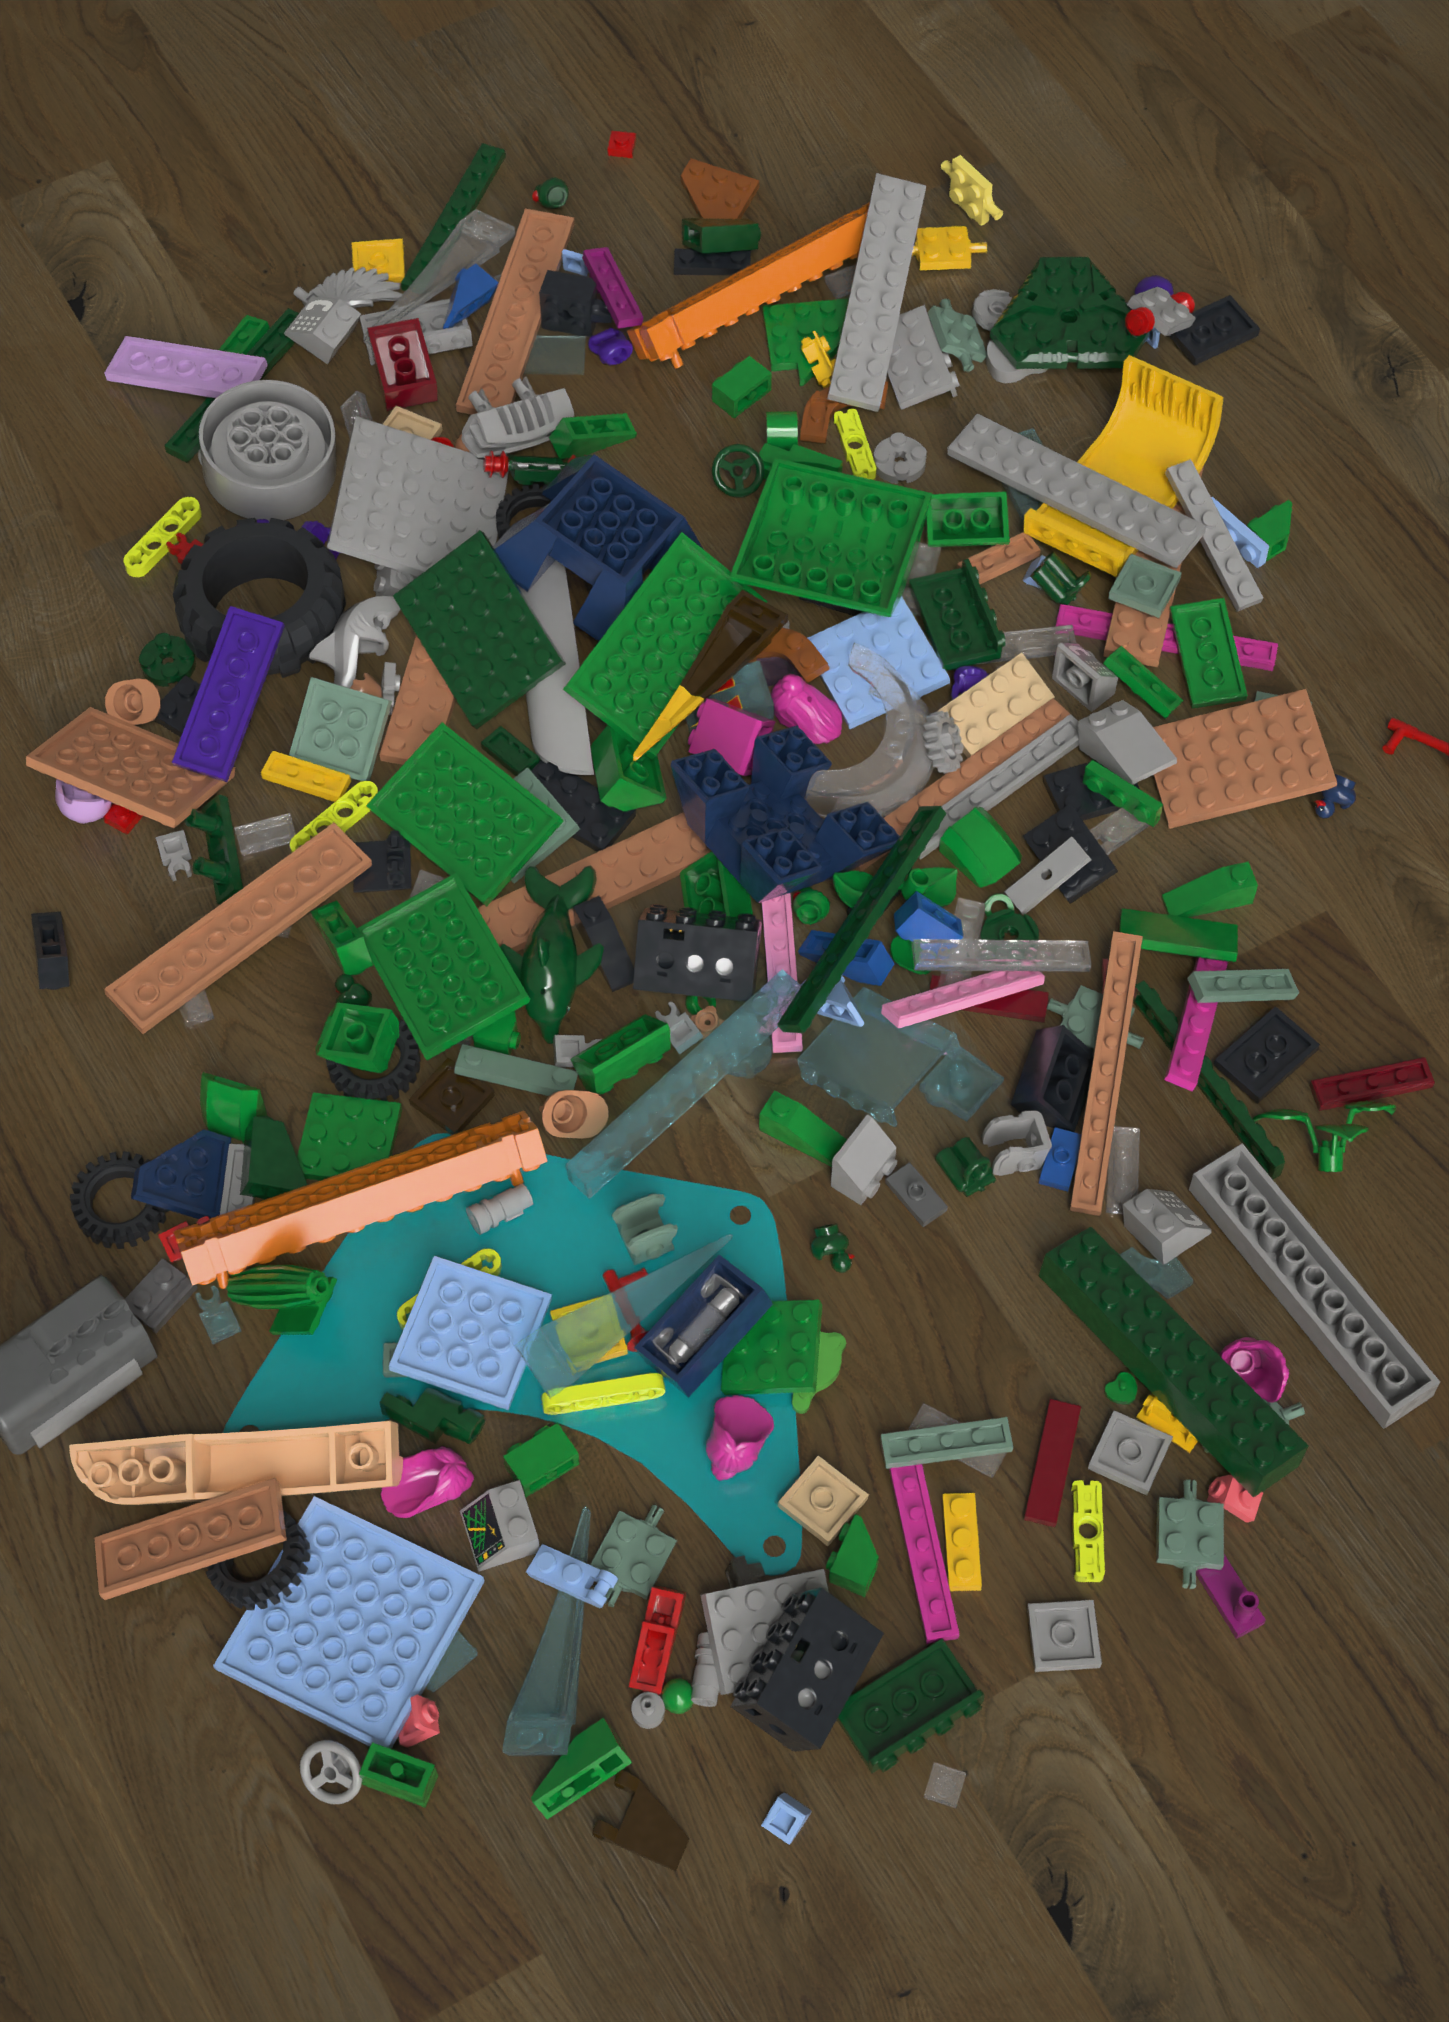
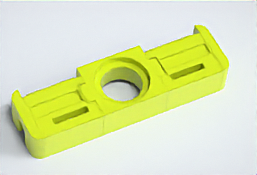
(851, 431)
(1088, 1552)

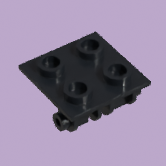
(389, 865)

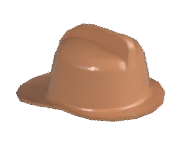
(133, 701)
(574, 1114)

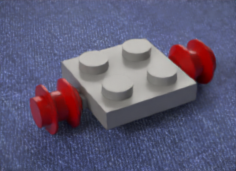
(1161, 311)

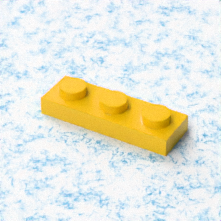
(305, 776)
(961, 1542)

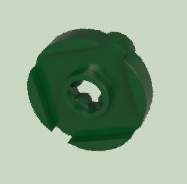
(164, 647)
(1009, 922)

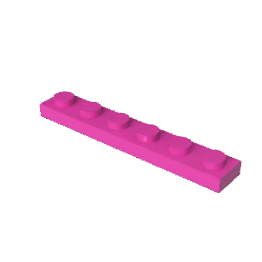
(1193, 1033)
(924, 1553)

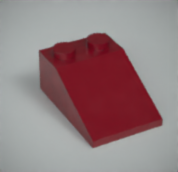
(402, 364)

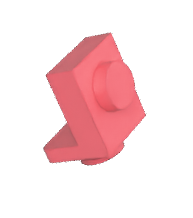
(1234, 1497)
(421, 1722)

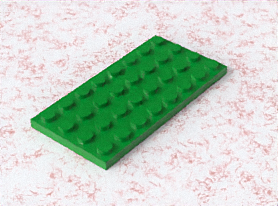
(655, 641)

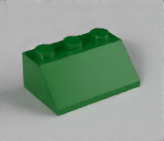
(967, 519)
(622, 780)
(711, 886)
(622, 1053)

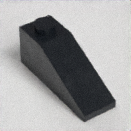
(596, 927)
(50, 950)

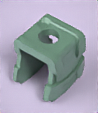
(643, 1229)

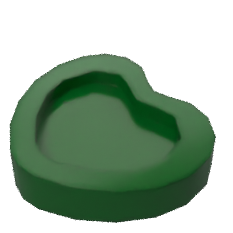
(1122, 1390)

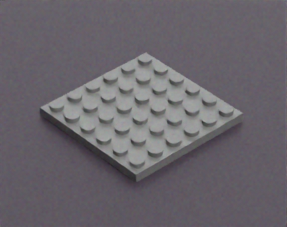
(410, 499)

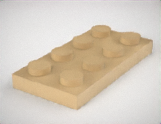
(997, 703)

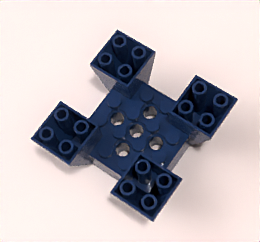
(597, 529)
(767, 828)

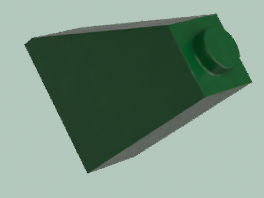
(720, 235)
(269, 1160)

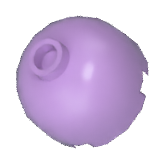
(79, 804)

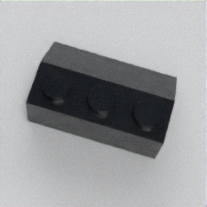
(1055, 1078)

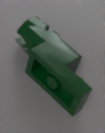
(433, 1416)

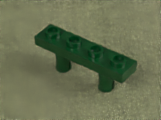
(220, 838)

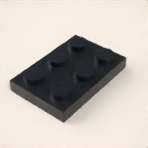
(1215, 330)
(177, 705)
(1068, 788)
(1057, 830)
(1266, 1054)

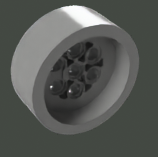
(268, 450)

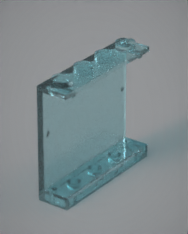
(875, 1062)

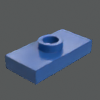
(1061, 1160)

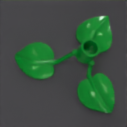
(934, 883)
(1331, 1150)

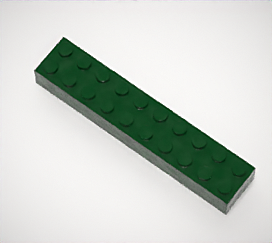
(1173, 1361)

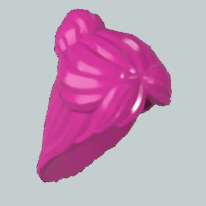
(807, 708)
(1259, 1365)
(737, 1435)
(427, 1481)

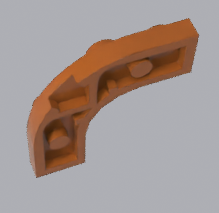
(819, 413)
(797, 651)

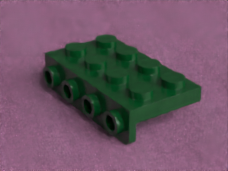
(958, 617)
(909, 1707)

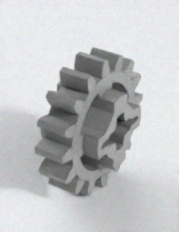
(943, 742)

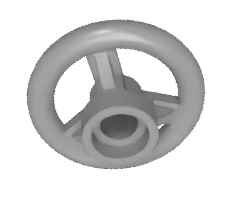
(338, 1764)

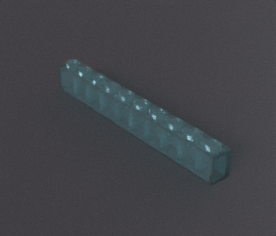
(681, 1086)

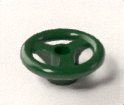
(746, 464)

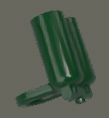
(1058, 579)
(966, 1167)

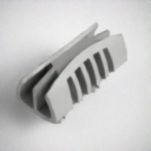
(514, 424)

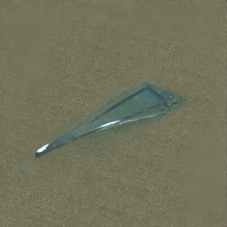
(575, 1342)
(548, 1698)

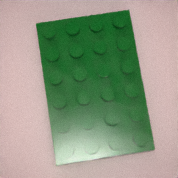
(464, 813)
(442, 966)

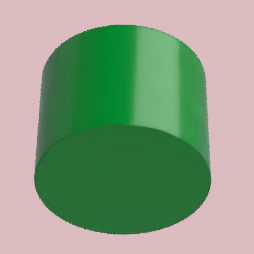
(782, 429)

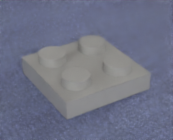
(1130, 1452)
(1064, 1636)

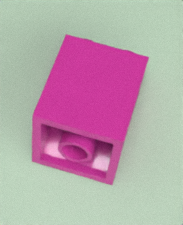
(729, 732)

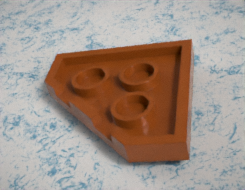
(718, 191)

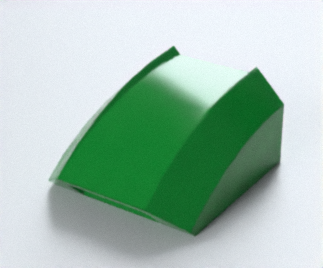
(979, 848)
(359, 1037)
(229, 1105)

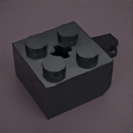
(571, 304)

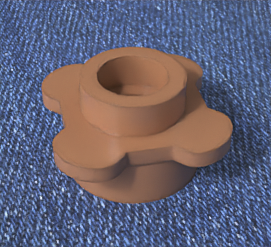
(704, 1015)

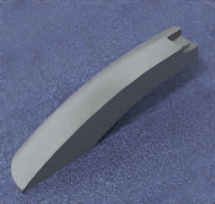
(554, 716)

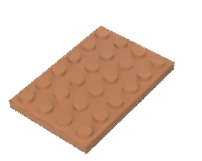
(1242, 759)
(124, 767)

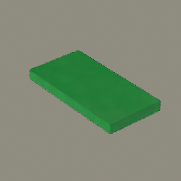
(1208, 653)
(1182, 934)

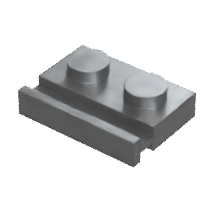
(160, 1295)

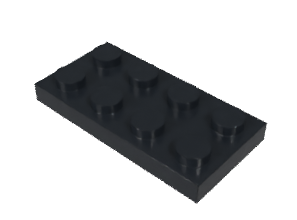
(581, 800)

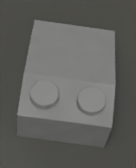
(1124, 742)

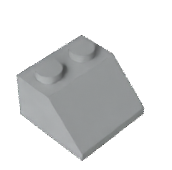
(863, 1161)

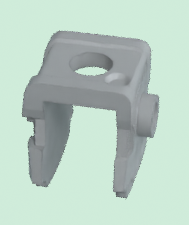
(1028, 1126)

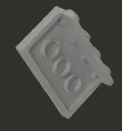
(431, 319)
(916, 361)

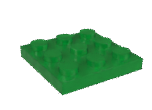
(346, 1134)
(777, 1352)

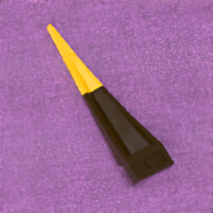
(736, 639)

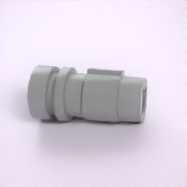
(501, 1207)
(705, 1679)

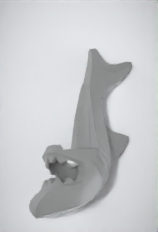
(354, 634)

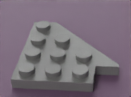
(741, 1618)

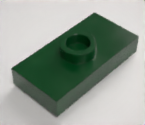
(509, 751)

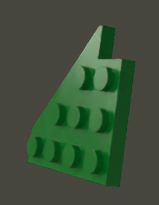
(791, 323)

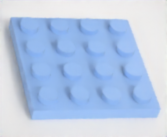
(893, 638)
(467, 1332)

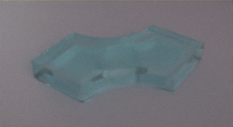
(1166, 1278)

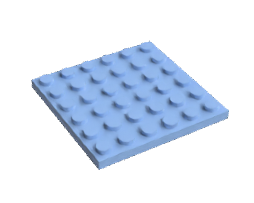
(356, 1628)

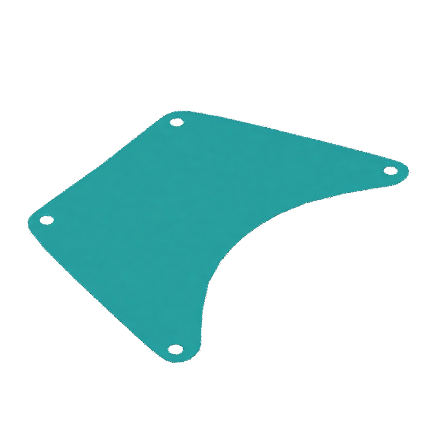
(563, 1250)

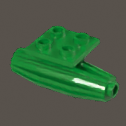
(293, 1289)

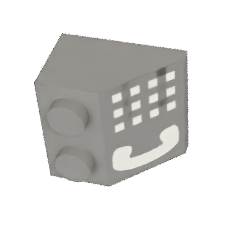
(323, 326)
(1083, 675)
(1163, 1223)

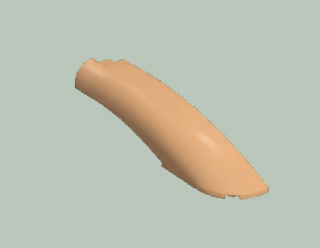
(218, 1463)

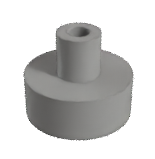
(651, 1716)

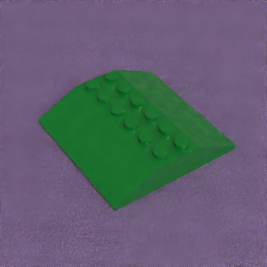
(832, 538)

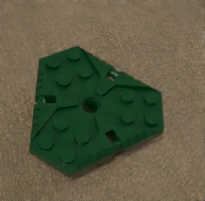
(1066, 309)

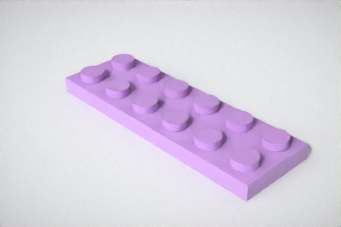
(182, 367)

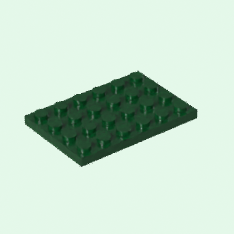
(479, 629)

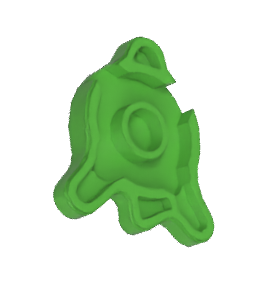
(829, 1364)

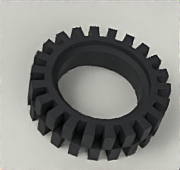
(384, 1086)
(105, 1231)
(268, 1587)

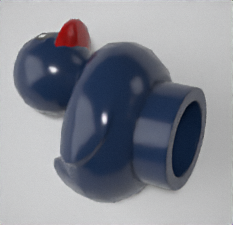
(1341, 794)

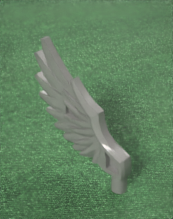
(354, 288)

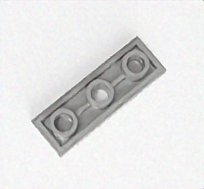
(1060, 863)

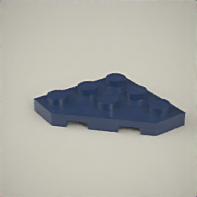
(186, 1176)

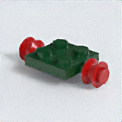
(525, 468)

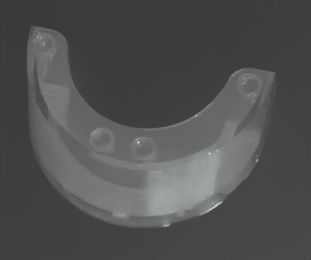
(899, 764)

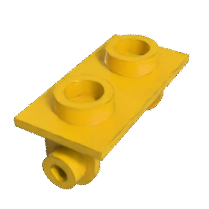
(817, 350)
(1159, 1417)

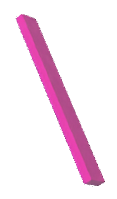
(1097, 624)

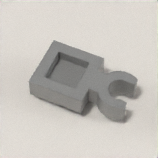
(390, 682)
(175, 852)
(682, 1029)
(569, 1046)

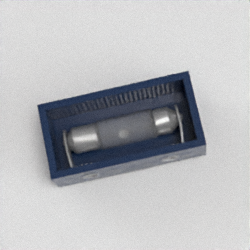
(703, 1325)

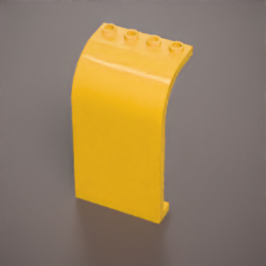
(1152, 428)

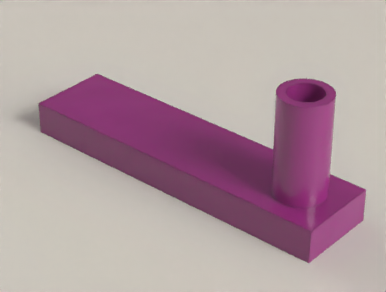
(612, 287)
(1232, 1599)

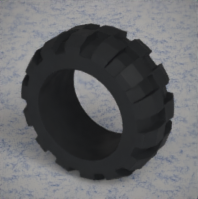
(254, 553)

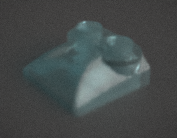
(960, 1084)

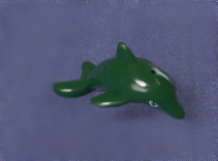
(550, 959)

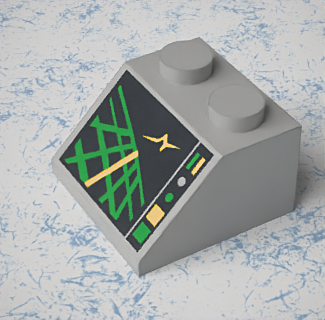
(500, 1526)

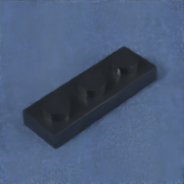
(717, 263)

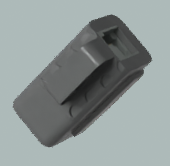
(69, 1364)

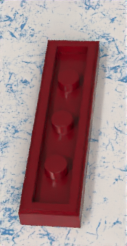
(1023, 1005)
(1372, 1083)
(1052, 1463)

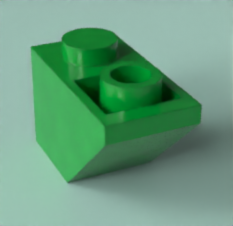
(1274, 528)
(856, 1560)

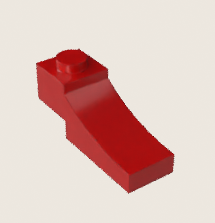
(657, 1639)

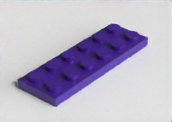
(228, 694)

